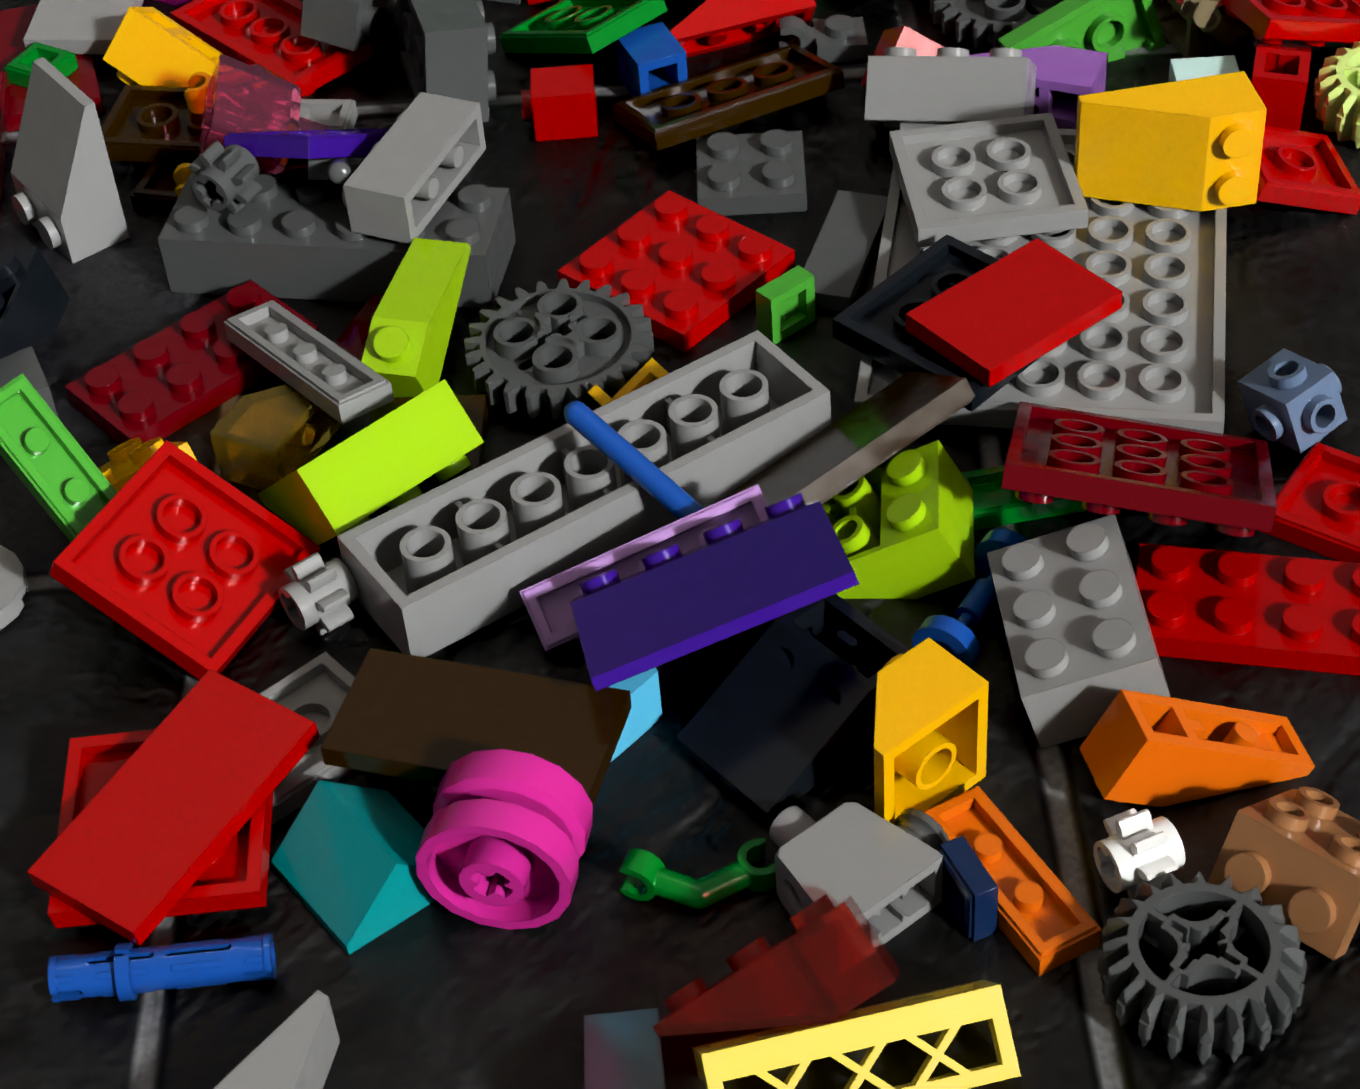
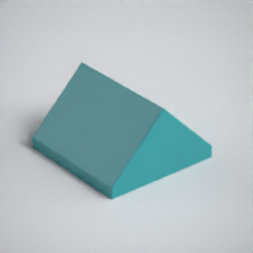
(353, 862)

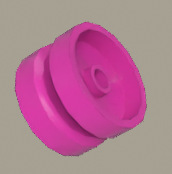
(505, 839)

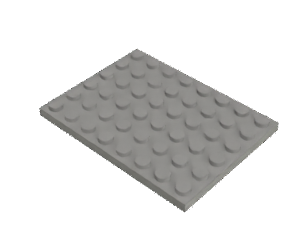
(1146, 361)

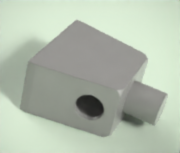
(860, 856)

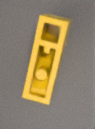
(157, 50)

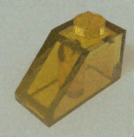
(270, 436)

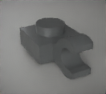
(831, 38)

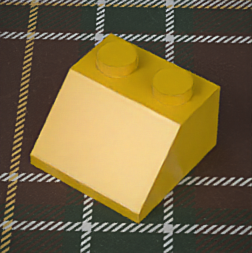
(927, 730)

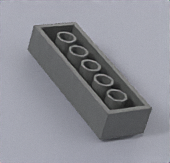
(302, 246)

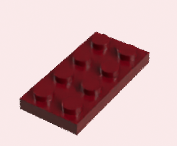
(173, 373)

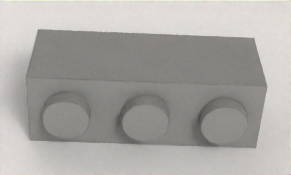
(948, 86)
(414, 167)

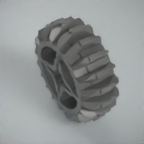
(1202, 948)

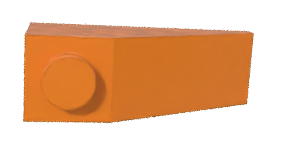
(1186, 750)

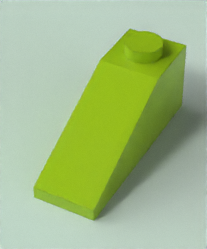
(417, 316)

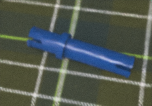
(149, 969)

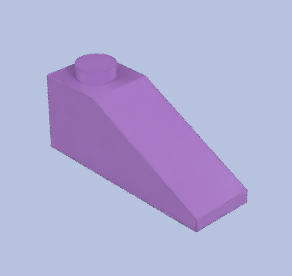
(1062, 77)

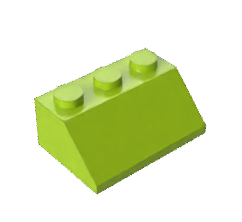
(377, 466)

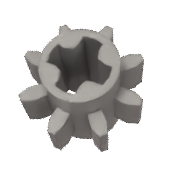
(319, 594)

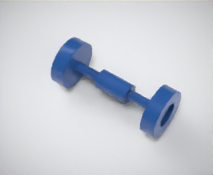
(955, 634)

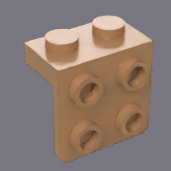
(1299, 857)

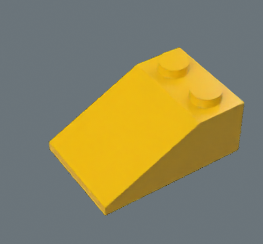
(1172, 143)

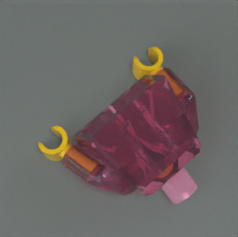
(242, 100)

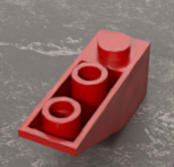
(1282, 80)

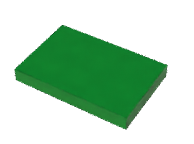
(579, 26)

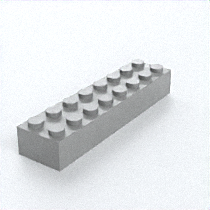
(558, 501)

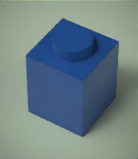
(650, 59)

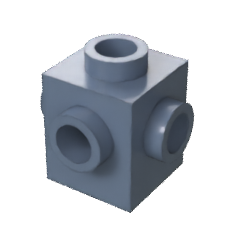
(1293, 400)

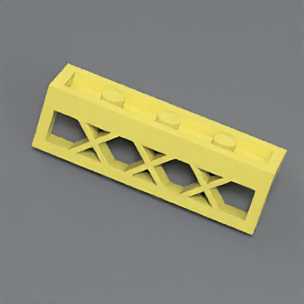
(873, 1028)

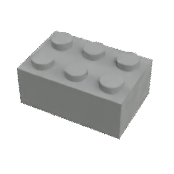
(1074, 627)

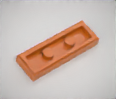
(1032, 902)

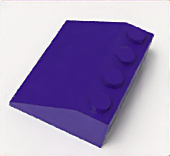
(709, 591)

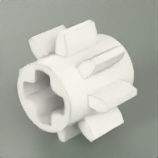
(1138, 851)

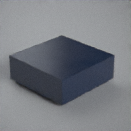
(969, 889)

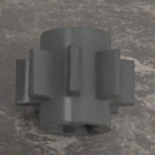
(225, 177)

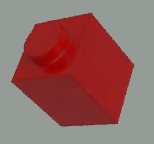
(561, 102)

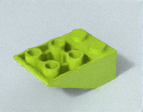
(906, 526)

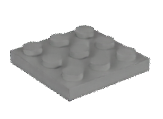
(987, 179)

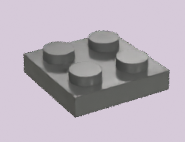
(751, 173)

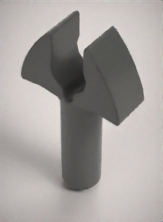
(333, 169)

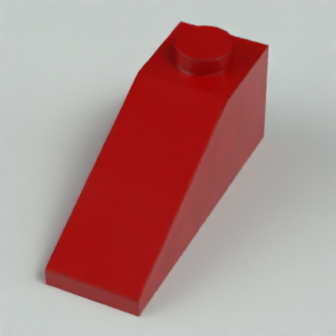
(736, 22)

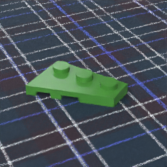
(1092, 25)

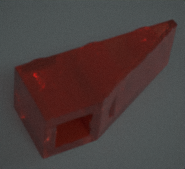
(802, 980)

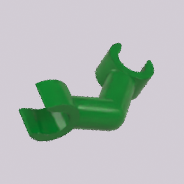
(649, 877)

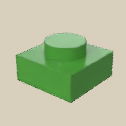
(786, 304)

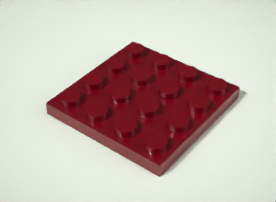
(1141, 468)

